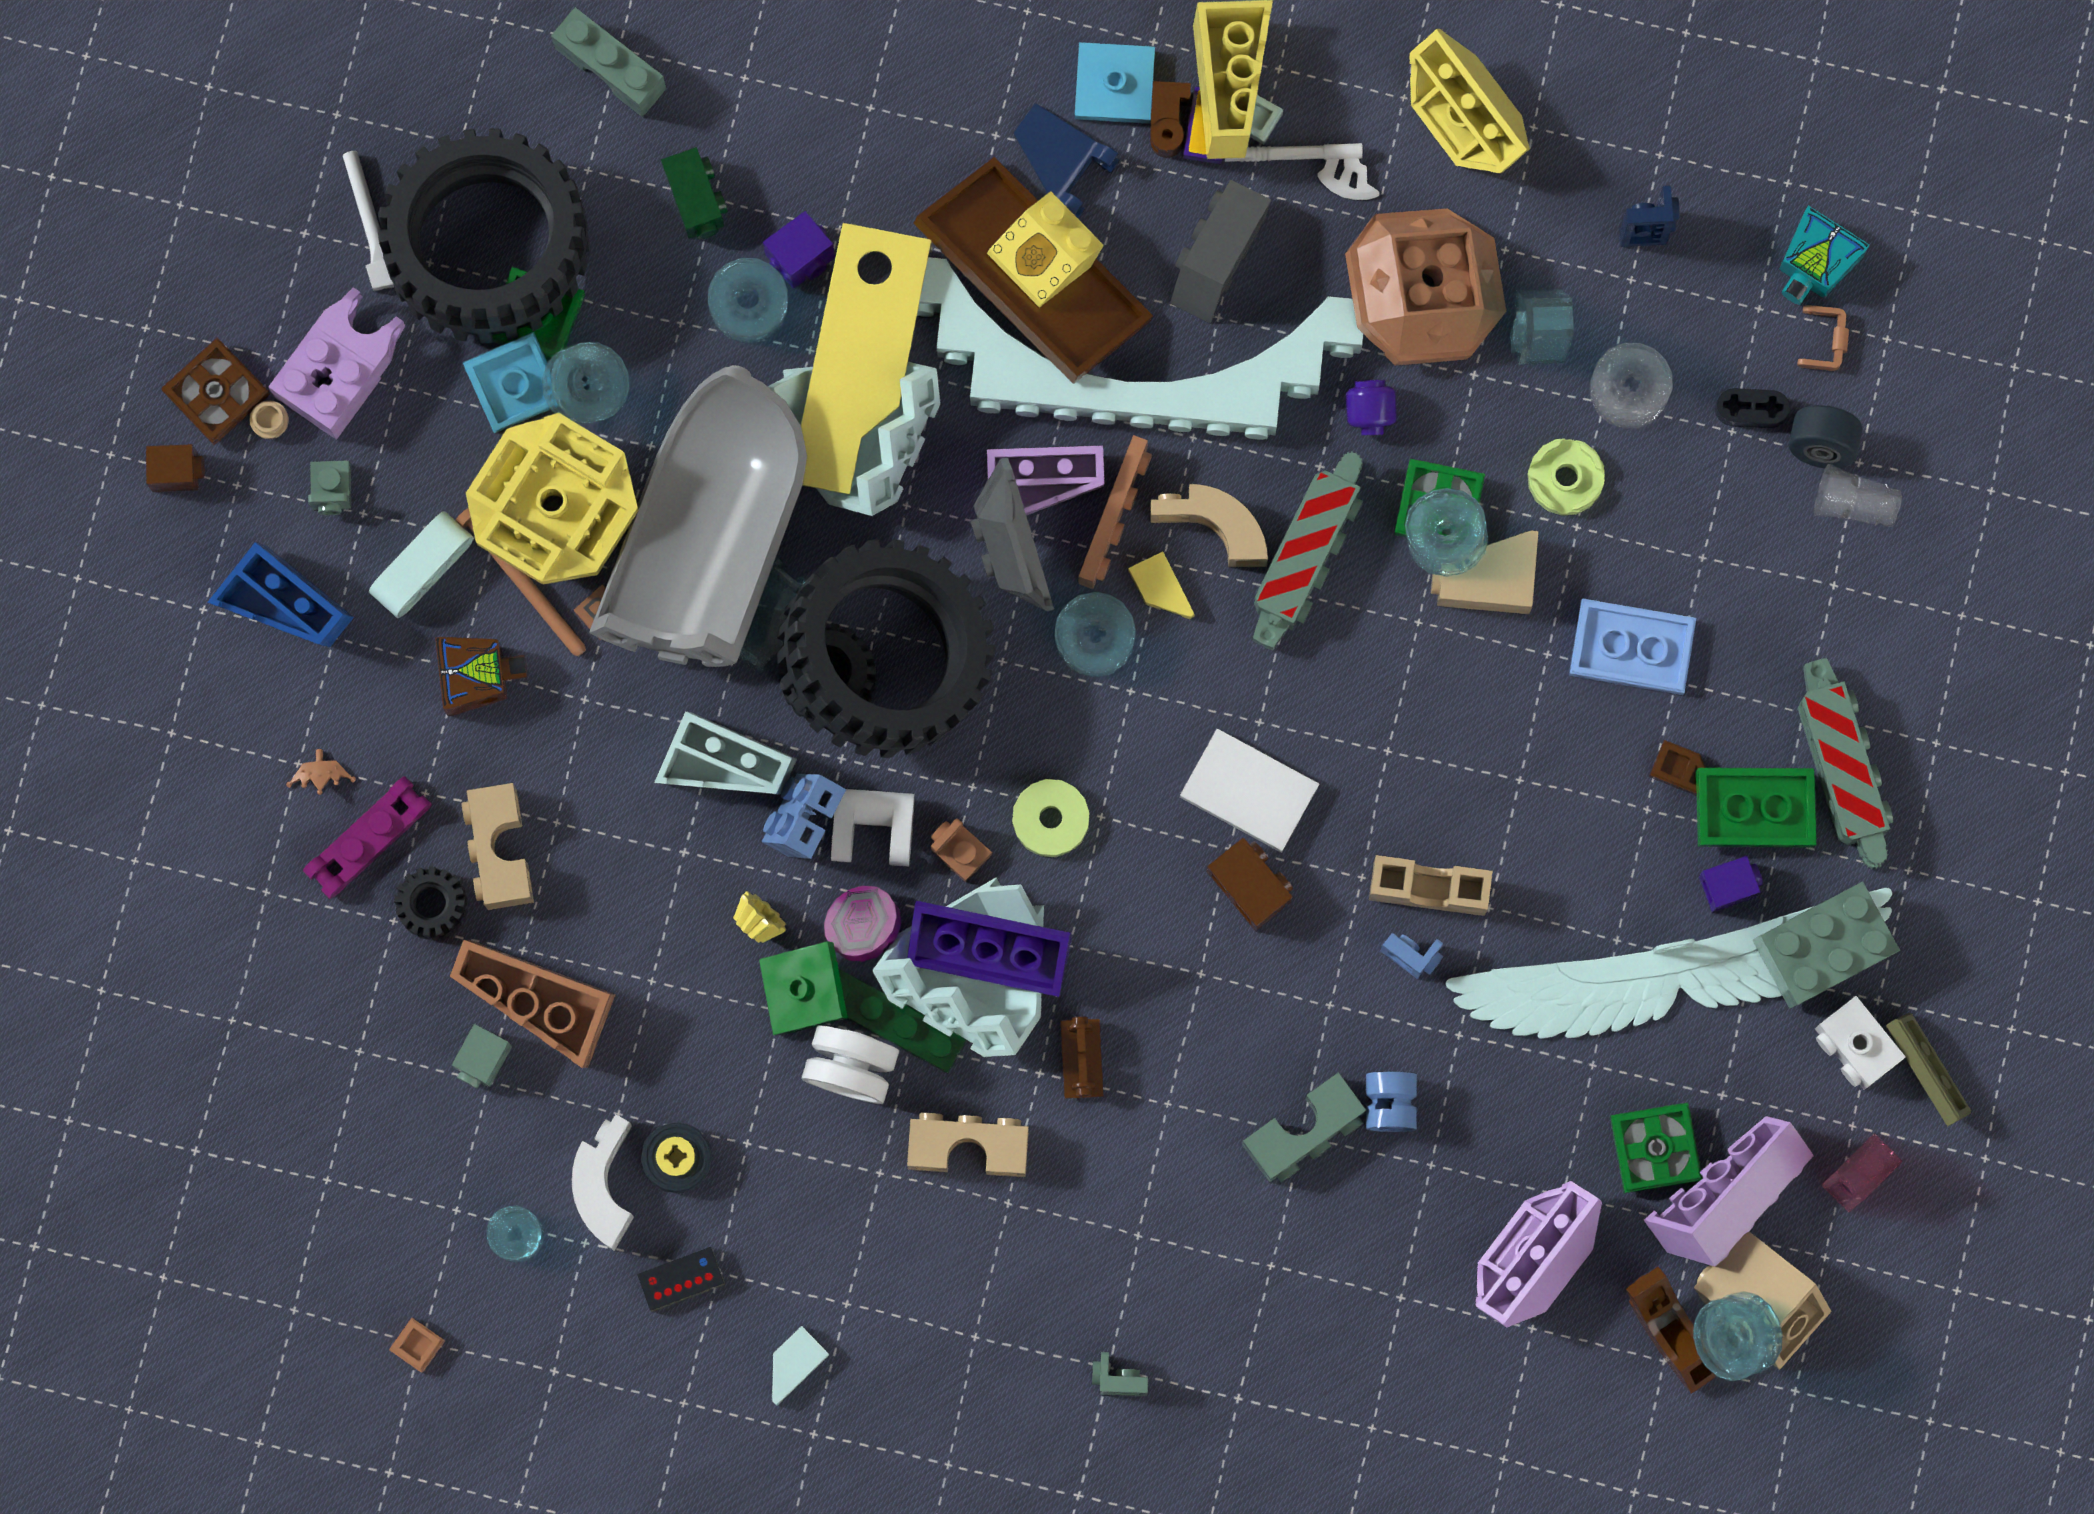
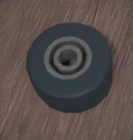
(1825, 436)

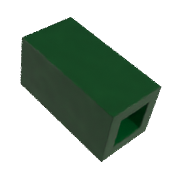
(690, 186)

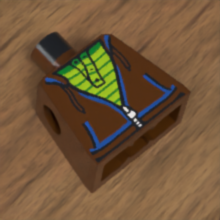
(474, 672)

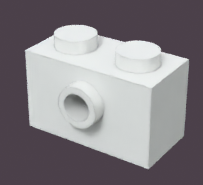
(1858, 1044)

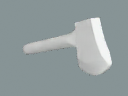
(376, 269)

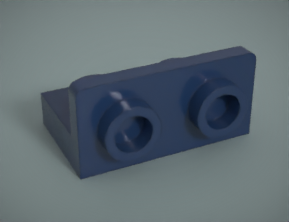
(1650, 224)

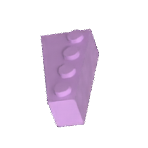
(1732, 1193)

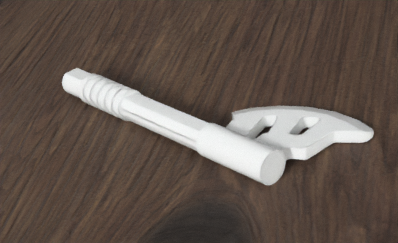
(1331, 153)

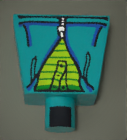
(1819, 256)

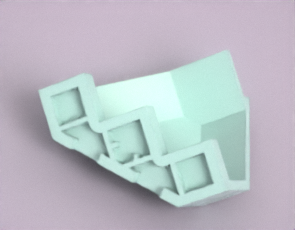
(887, 447)
(980, 1011)

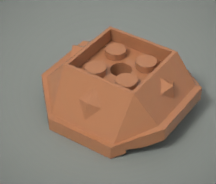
(1404, 313)

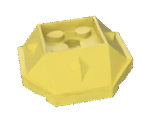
(546, 461)

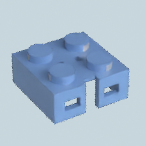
(799, 799)

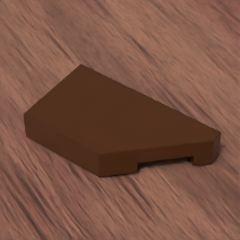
(1677, 767)

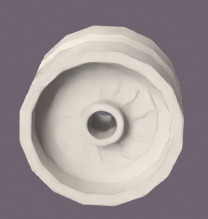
(852, 1058)

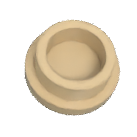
(269, 419)

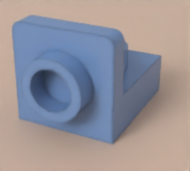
(1405, 954)

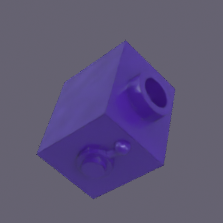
(799, 250)

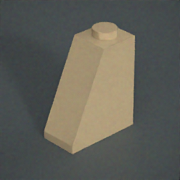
(1499, 580)

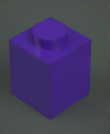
(1731, 883)

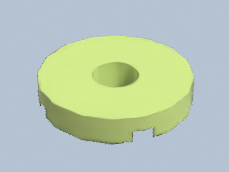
(1560, 498)
(1046, 795)

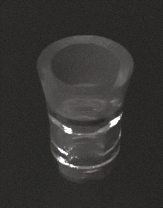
(1856, 498)

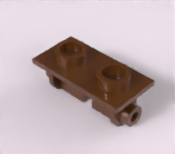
(1082, 1058)

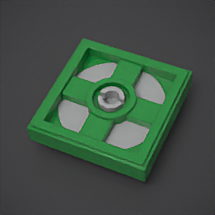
(1428, 476)
(1656, 1148)

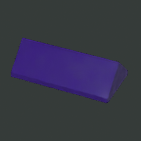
(988, 948)

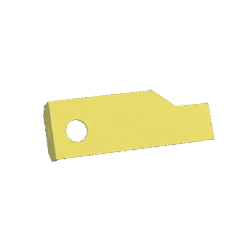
(860, 352)

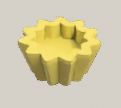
(758, 918)

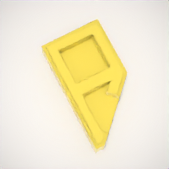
(1160, 586)

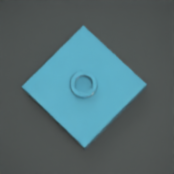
(1114, 83)
(510, 381)

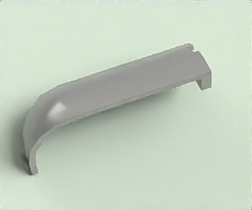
(707, 524)

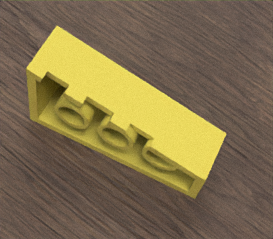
(1229, 64)

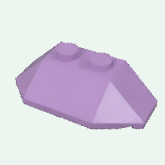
(1537, 1254)

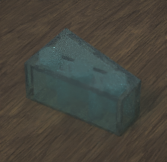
(1542, 326)

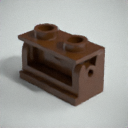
(1250, 883)

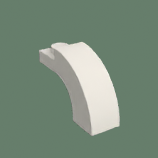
(591, 1188)

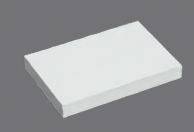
(1249, 790)

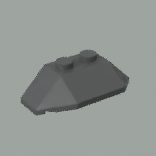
(1008, 539)

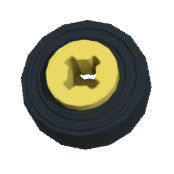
(690, 1164)

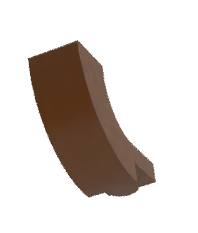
(1668, 1327)

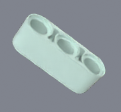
(421, 564)

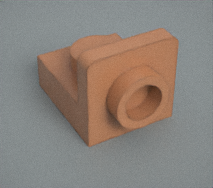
(959, 849)

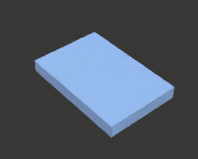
(1632, 646)

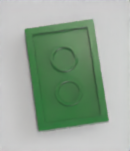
(1756, 807)

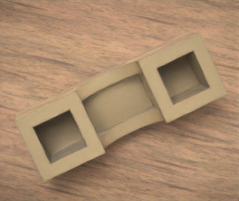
(491, 813)
(1433, 888)
(934, 1139)

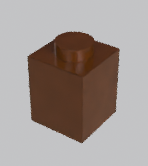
(173, 468)

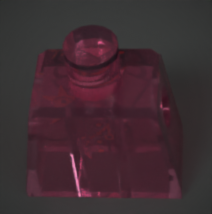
(1862, 1172)

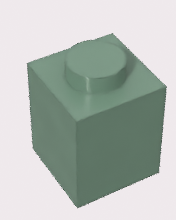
(481, 1057)

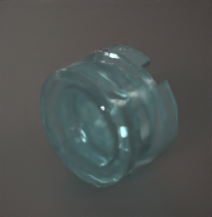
(515, 1234)

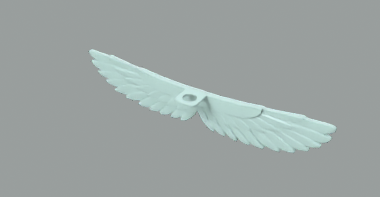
(1618, 988)

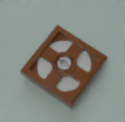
(215, 391)

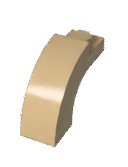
(1220, 513)

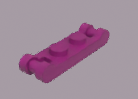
(367, 838)

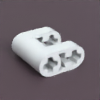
(874, 809)

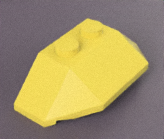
(1465, 106)

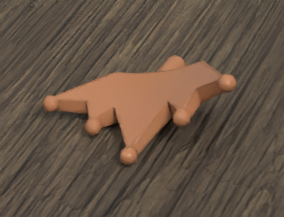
(320, 773)

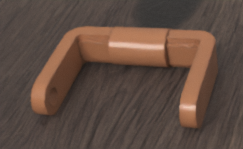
(1840, 338)

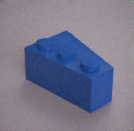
(281, 597)

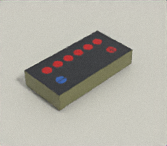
(681, 1279)

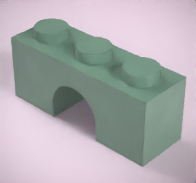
(620, 68)
(1335, 1112)

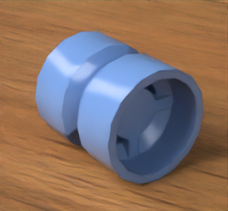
(1395, 1088)

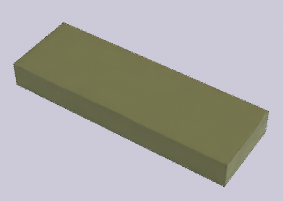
(1929, 1069)

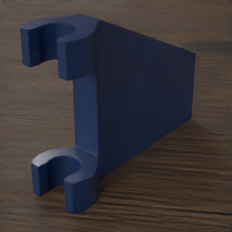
(1060, 154)

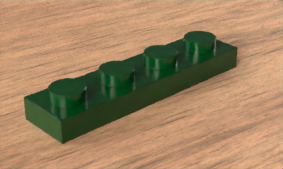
(897, 1025)

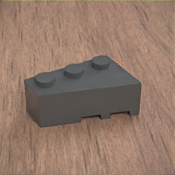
(1218, 249)

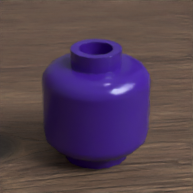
(1371, 406)

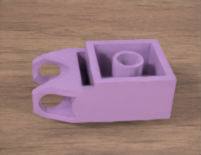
(343, 355)

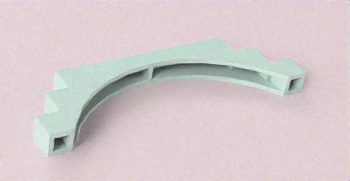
(1231, 400)

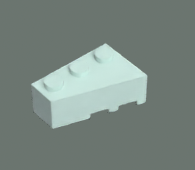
(722, 759)

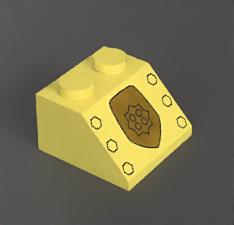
(1045, 249)

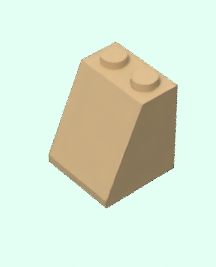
(1763, 1272)

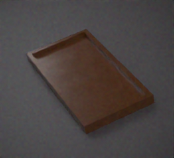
(1070, 329)

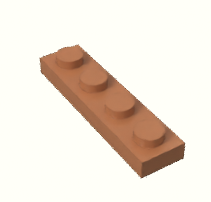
(1121, 498)

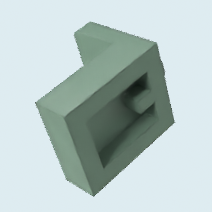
(330, 487)
(1126, 1381)

